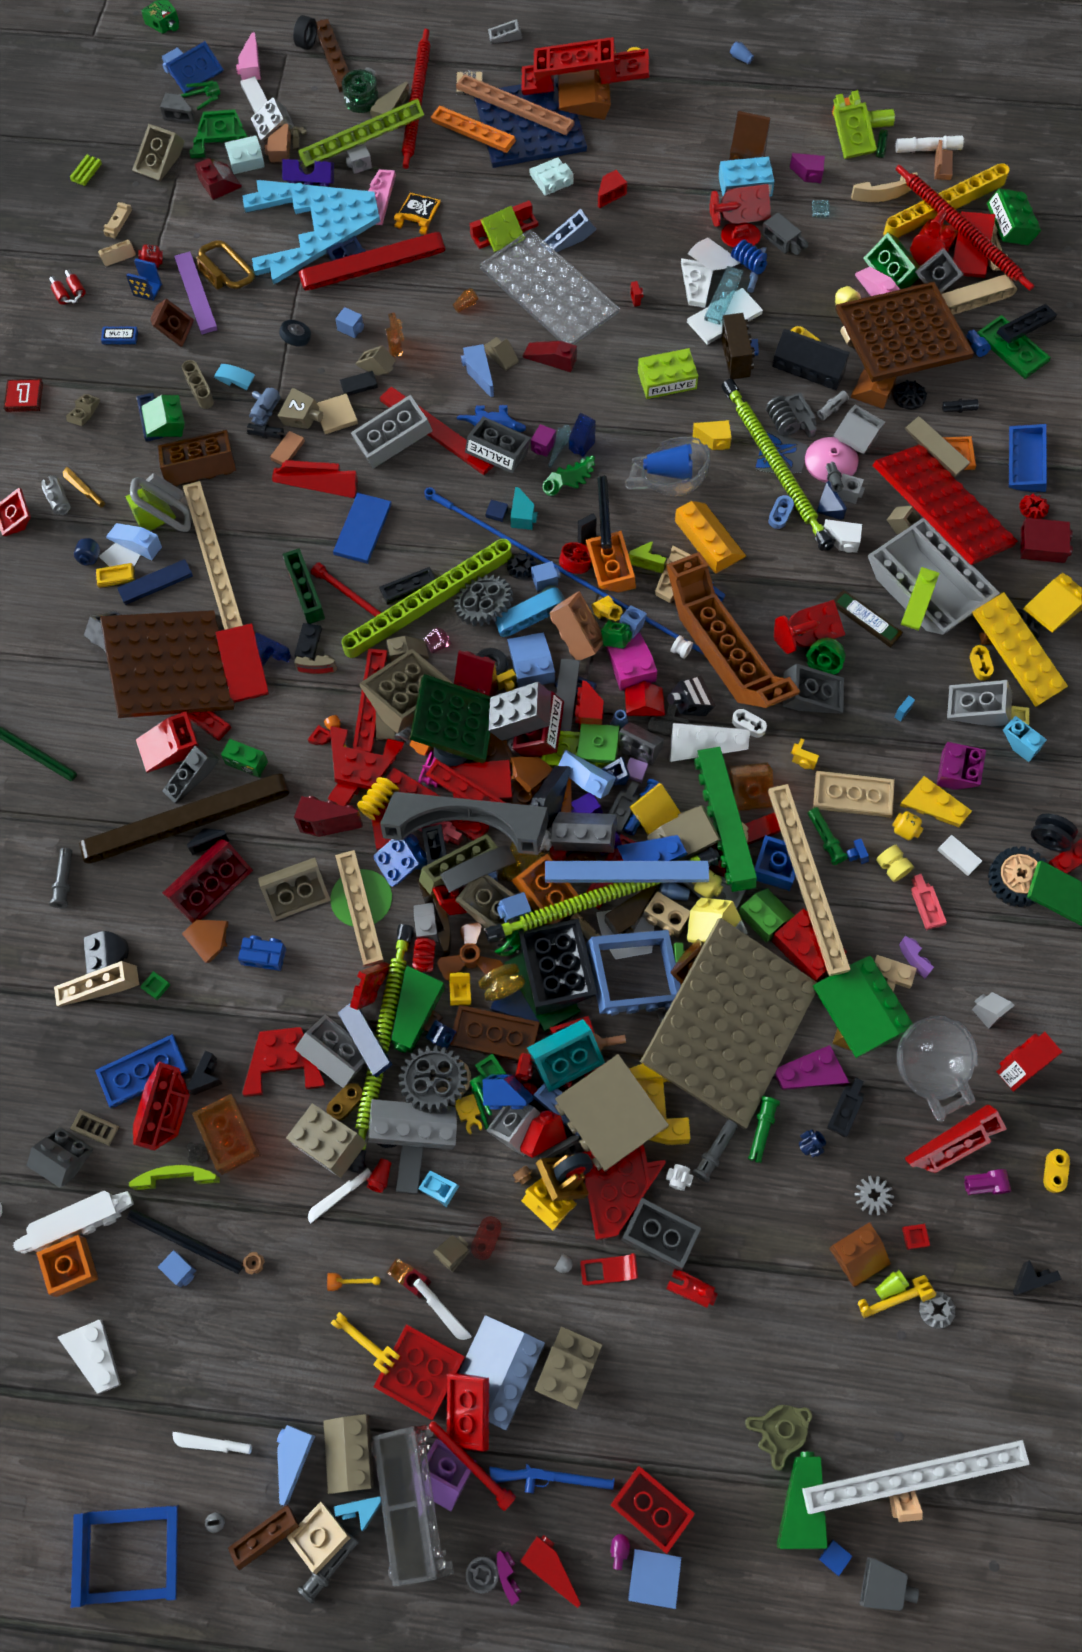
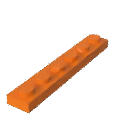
(473, 129)

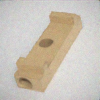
(117, 220)

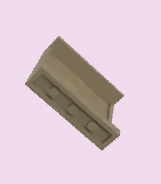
(610, 1113)

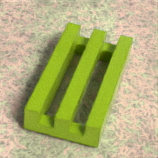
(83, 169)

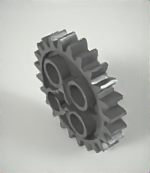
(483, 600)
(430, 1096)

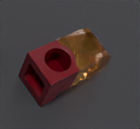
(407, 1276)

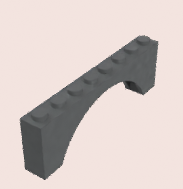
(411, 811)

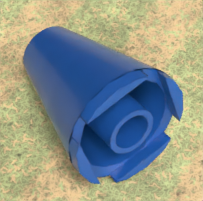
(670, 462)

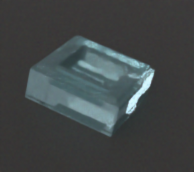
(820, 208)

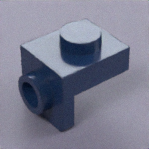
(440, 1034)

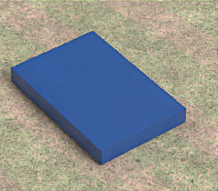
(194, 66)

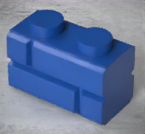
(262, 953)

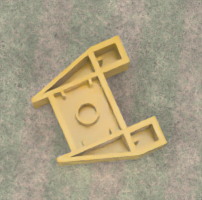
(652, 1083)

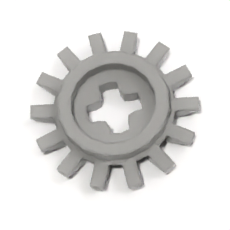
(869, 1202)

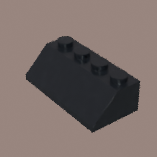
(810, 359)

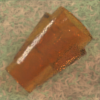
(465, 300)

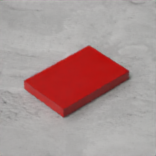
(490, 775)
(468, 1410)

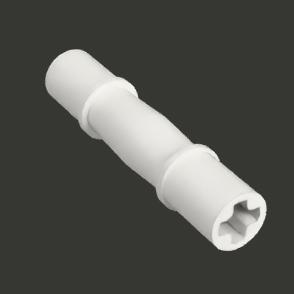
(928, 144)

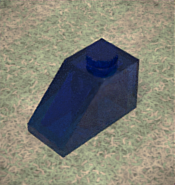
(582, 435)

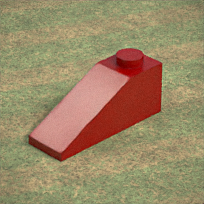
(546, 1564)

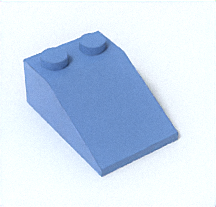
(531, 660)

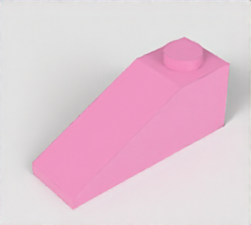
(249, 60)
(876, 282)

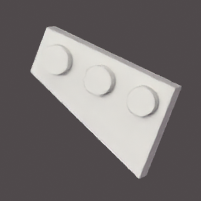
(697, 282)

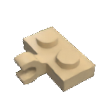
(895, 972)

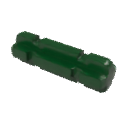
(882, 143)

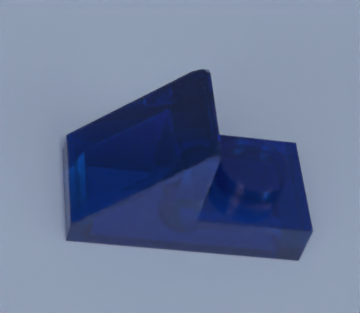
(270, 647)

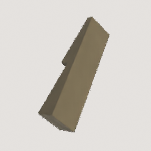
(937, 446)

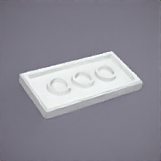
(740, 303)

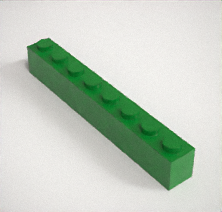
(726, 819)

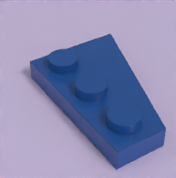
(657, 849)

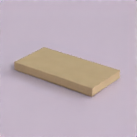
(854, 794)

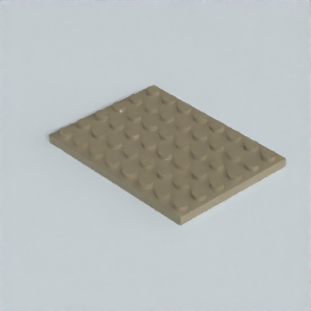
(730, 1023)

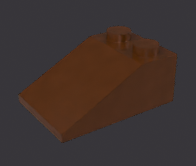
(749, 136)

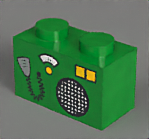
(244, 758)

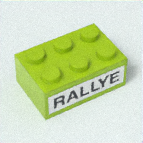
(667, 373)

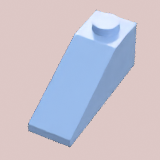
(136, 539)
(587, 775)
(292, 1454)

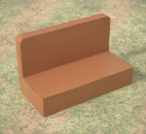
(943, 163)

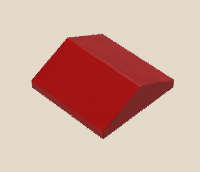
(13, 513)
(644, 700)

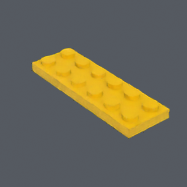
(1019, 649)

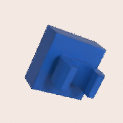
(859, 851)

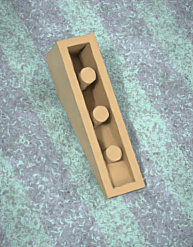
(97, 984)

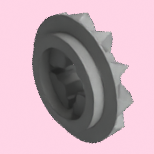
(938, 1321)

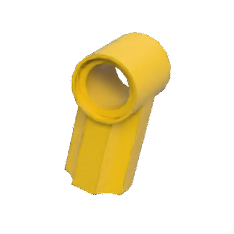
(607, 608)

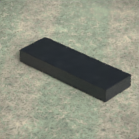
(407, 585)

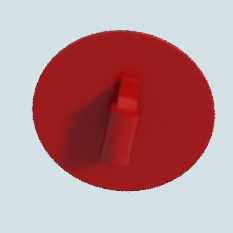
(735, 233)

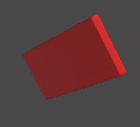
(968, 257)
(242, 663)

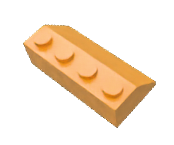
(708, 535)

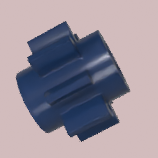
(812, 1143)

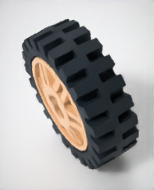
(1012, 875)

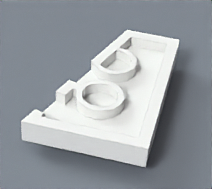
(93, 1355)

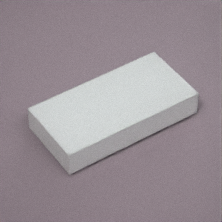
(959, 855)

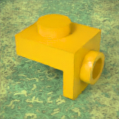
(802, 757)
(459, 989)

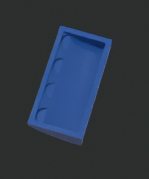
(1028, 458)

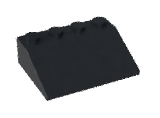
(557, 965)

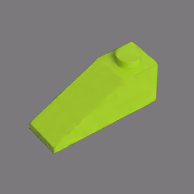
(920, 598)

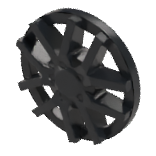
(910, 395)

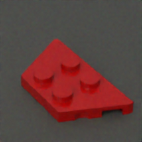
(369, 985)

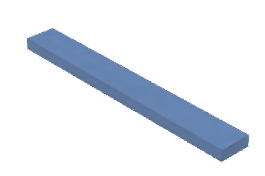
(626, 871)

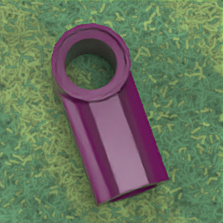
(990, 1182)

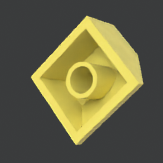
(706, 913)

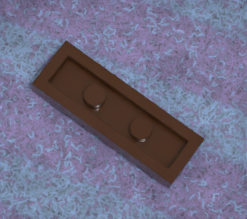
(263, 1537)

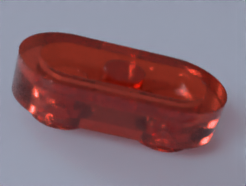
(486, 1237)

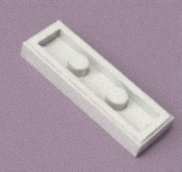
(254, 93)

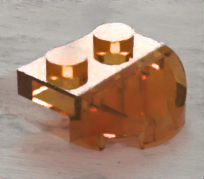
(395, 336)

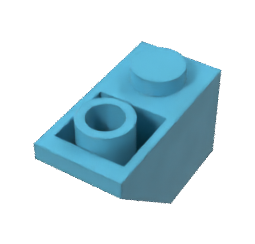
(1023, 738)

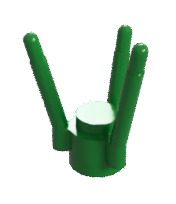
(211, 89)
(477, 1089)

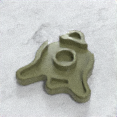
(783, 1432)

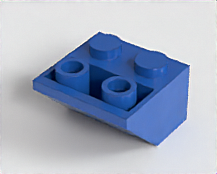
(505, 1091)

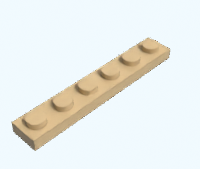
(359, 908)

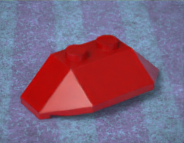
(160, 1108)

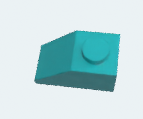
(523, 511)

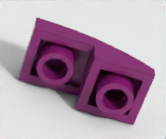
(505, 1568)

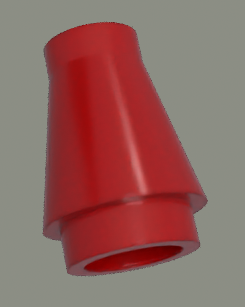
(379, 1177)

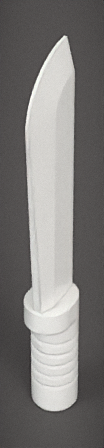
(324, 1205)
(445, 1315)
(200, 1442)

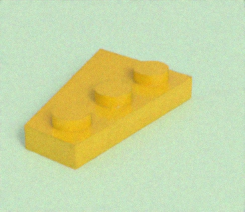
(934, 801)

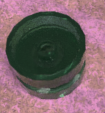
(359, 90)

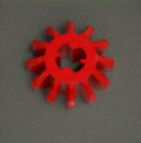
(424, 955)

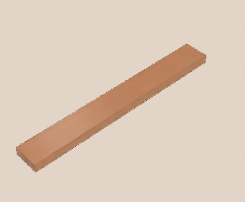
(515, 104)

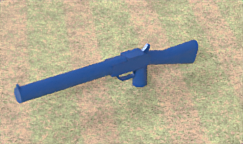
(532, 1474)

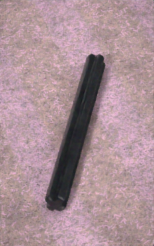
(604, 513)
(185, 1241)

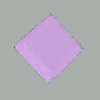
(637, 769)

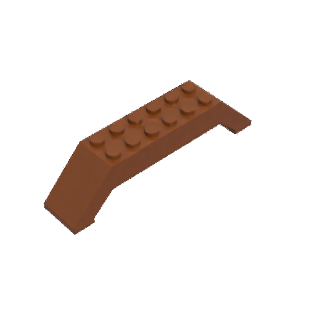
(722, 638)

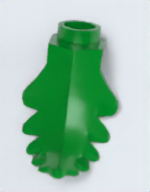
(569, 476)

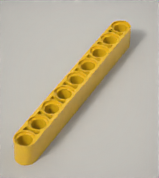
(955, 196)

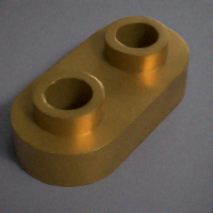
(345, 1102)

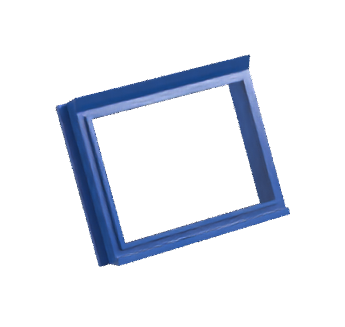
(81, 1555)

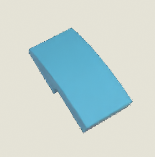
(232, 374)

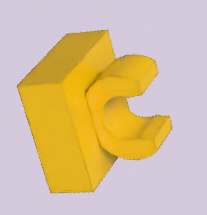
(506, 680)

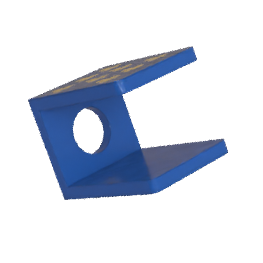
(147, 277)

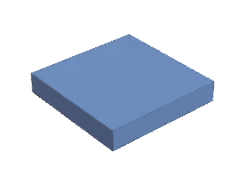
(654, 1578)

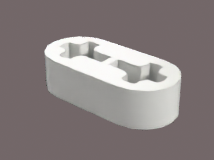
(750, 722)

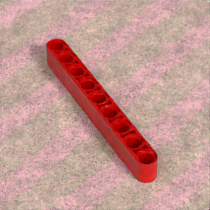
(371, 261)

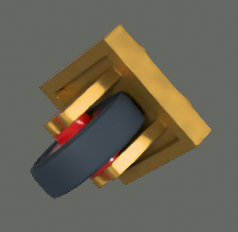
(565, 1176)

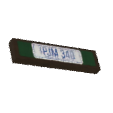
(867, 618)

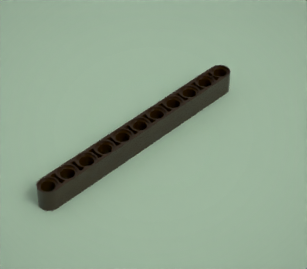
(183, 818)

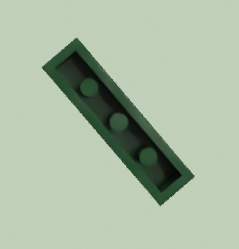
(303, 586)

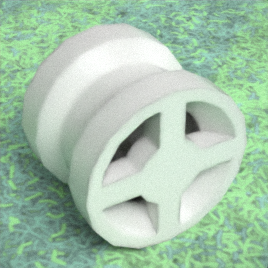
(681, 647)

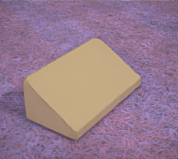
(117, 253)

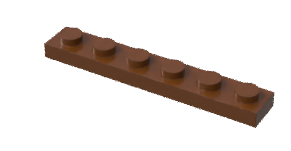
(332, 52)

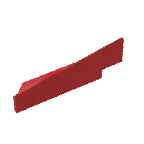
(317, 477)
(958, 1141)

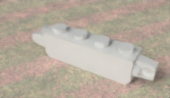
(74, 1220)

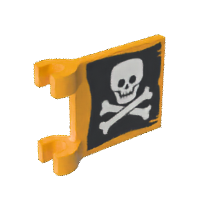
(417, 209)

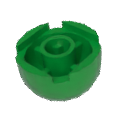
(826, 655)

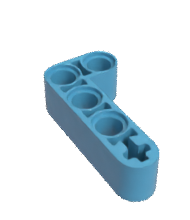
(528, 612)

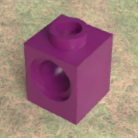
(543, 440)

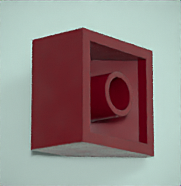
(216, 178)

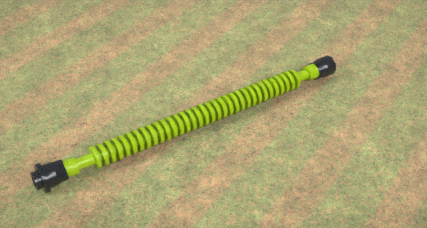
(778, 465)
(581, 902)
(383, 1033)

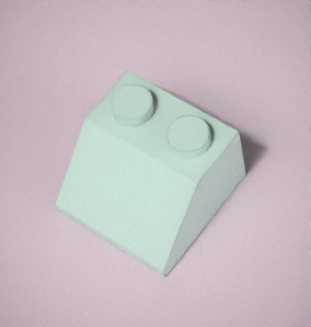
(244, 154)

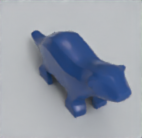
(500, 417)

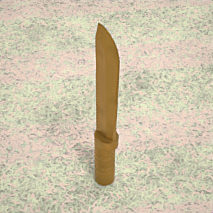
(80, 485)

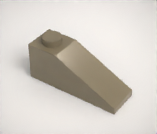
(391, 100)

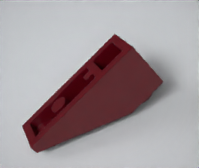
(552, 353)

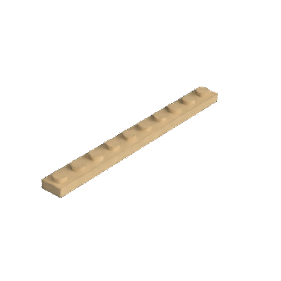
(212, 555)
(809, 880)

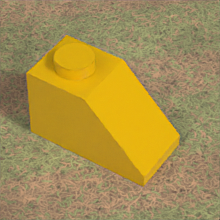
(714, 434)

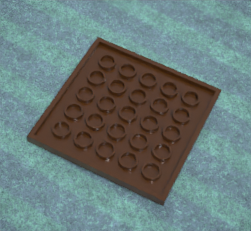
(904, 331)
(165, 663)

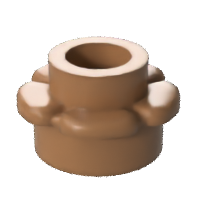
(522, 1175)
(247, 1263)

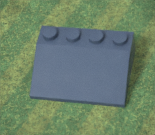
(508, 1362)

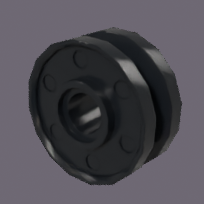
(1054, 832)

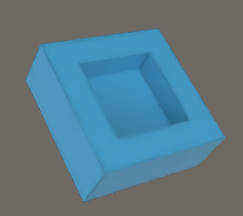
(904, 708)

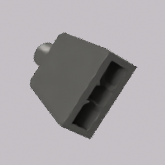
(885, 1587)

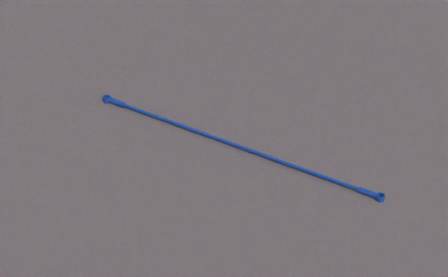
(439, 499)

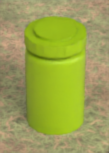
(882, 118)

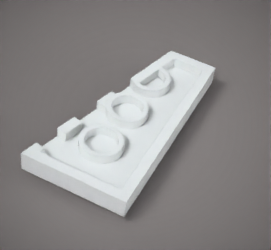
(689, 738)

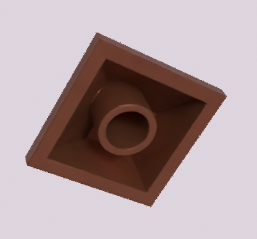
(171, 321)

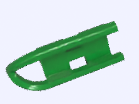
(513, 940)

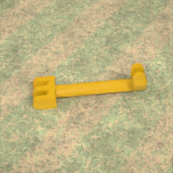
(921, 1288)
(382, 1356)

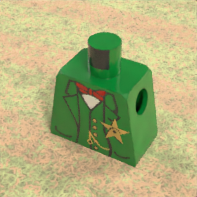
(161, 16)

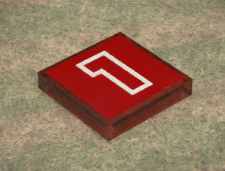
(23, 395)

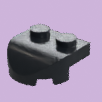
(104, 950)

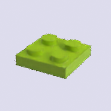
(502, 228)

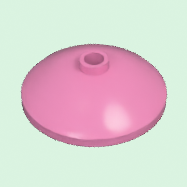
(823, 451)

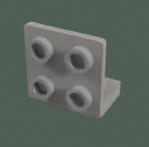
(270, 118)

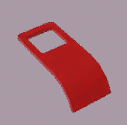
(614, 1269)

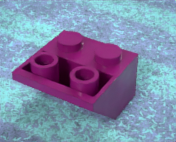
(960, 766)

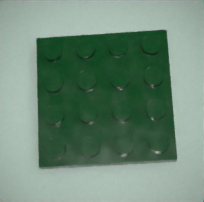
(452, 719)

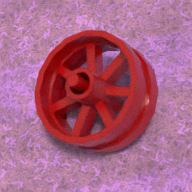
(575, 558)

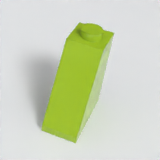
(144, 518)

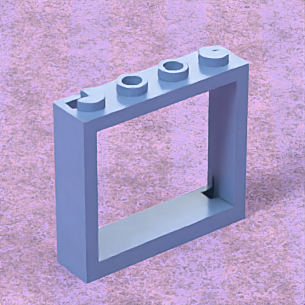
(630, 940)

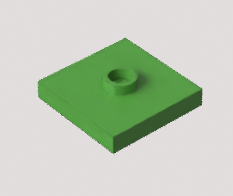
(598, 743)

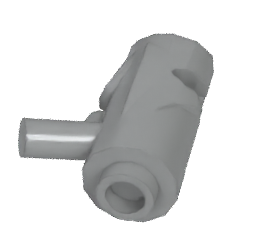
(56, 495)

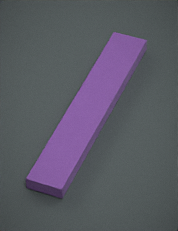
(195, 293)

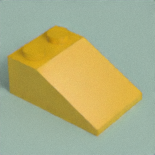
(1056, 603)

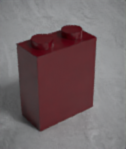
(1045, 540)

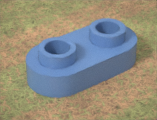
(781, 513)

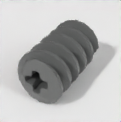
(782, 416)

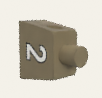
(299, 410)

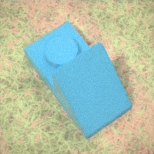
(438, 1188)
(366, 1508)

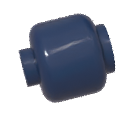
(87, 551)

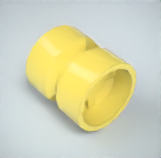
(893, 861)

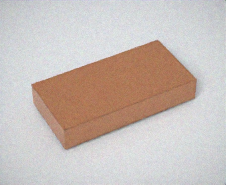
(287, 448)

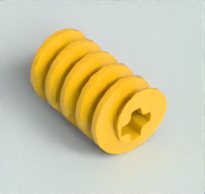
(376, 797)

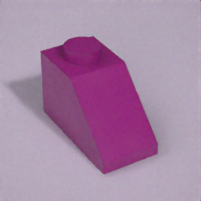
(808, 167)

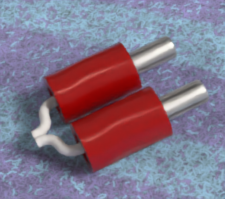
(60, 291)

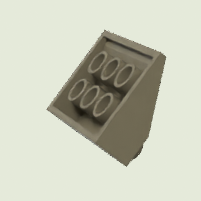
(396, 688)

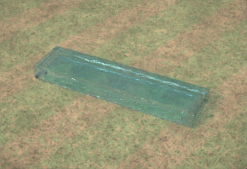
(723, 295)

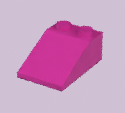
(632, 663)

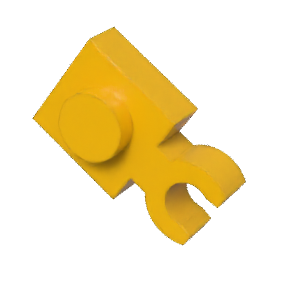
(468, 1110)

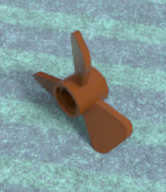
(454, 964)

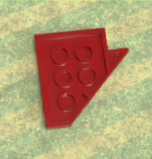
(618, 1191)

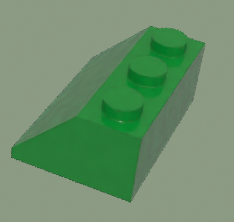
(893, 260)

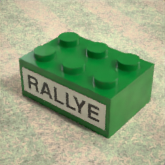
(1014, 216)

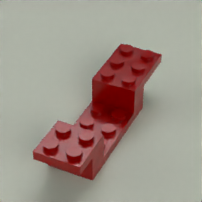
(582, 57)

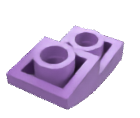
(911, 949)

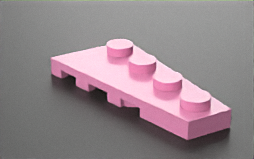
(382, 187)

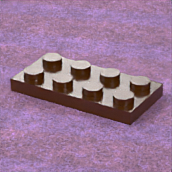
(493, 1033)

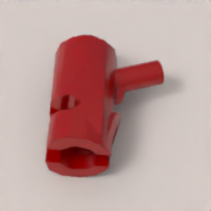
(692, 1289)

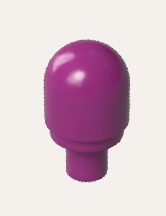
(619, 1550)

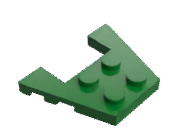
(216, 127)

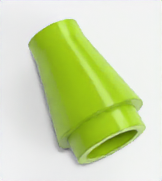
(892, 1285)

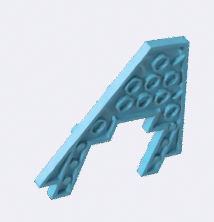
(335, 216)

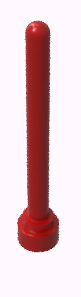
(320, 571)
(504, 1497)

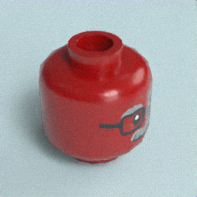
(151, 254)

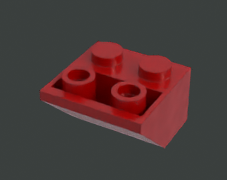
(589, 706)

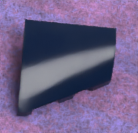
(345, 249)

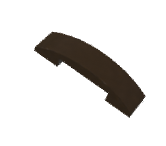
(444, 936)

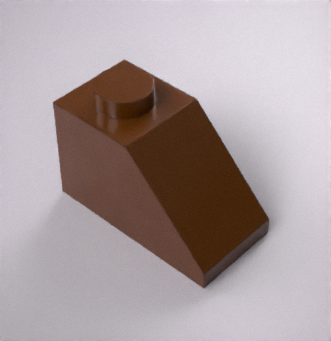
(686, 961)

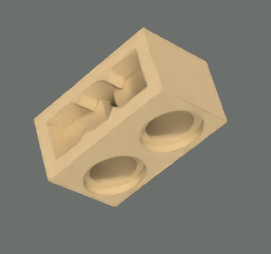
(670, 910)

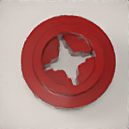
(1033, 512)

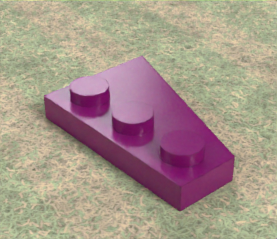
(812, 1070)

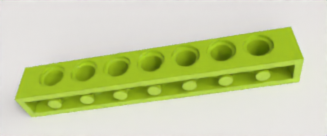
(361, 133)

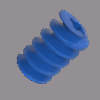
(750, 256)

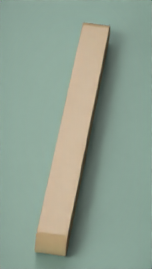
(970, 297)

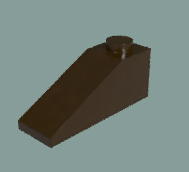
(628, 914)

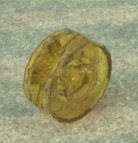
(501, 982)

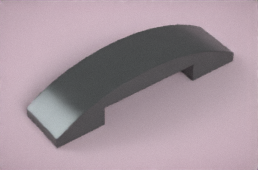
(478, 867)

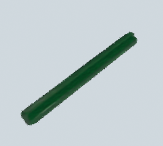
(37, 754)

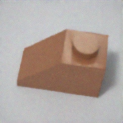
(279, 144)

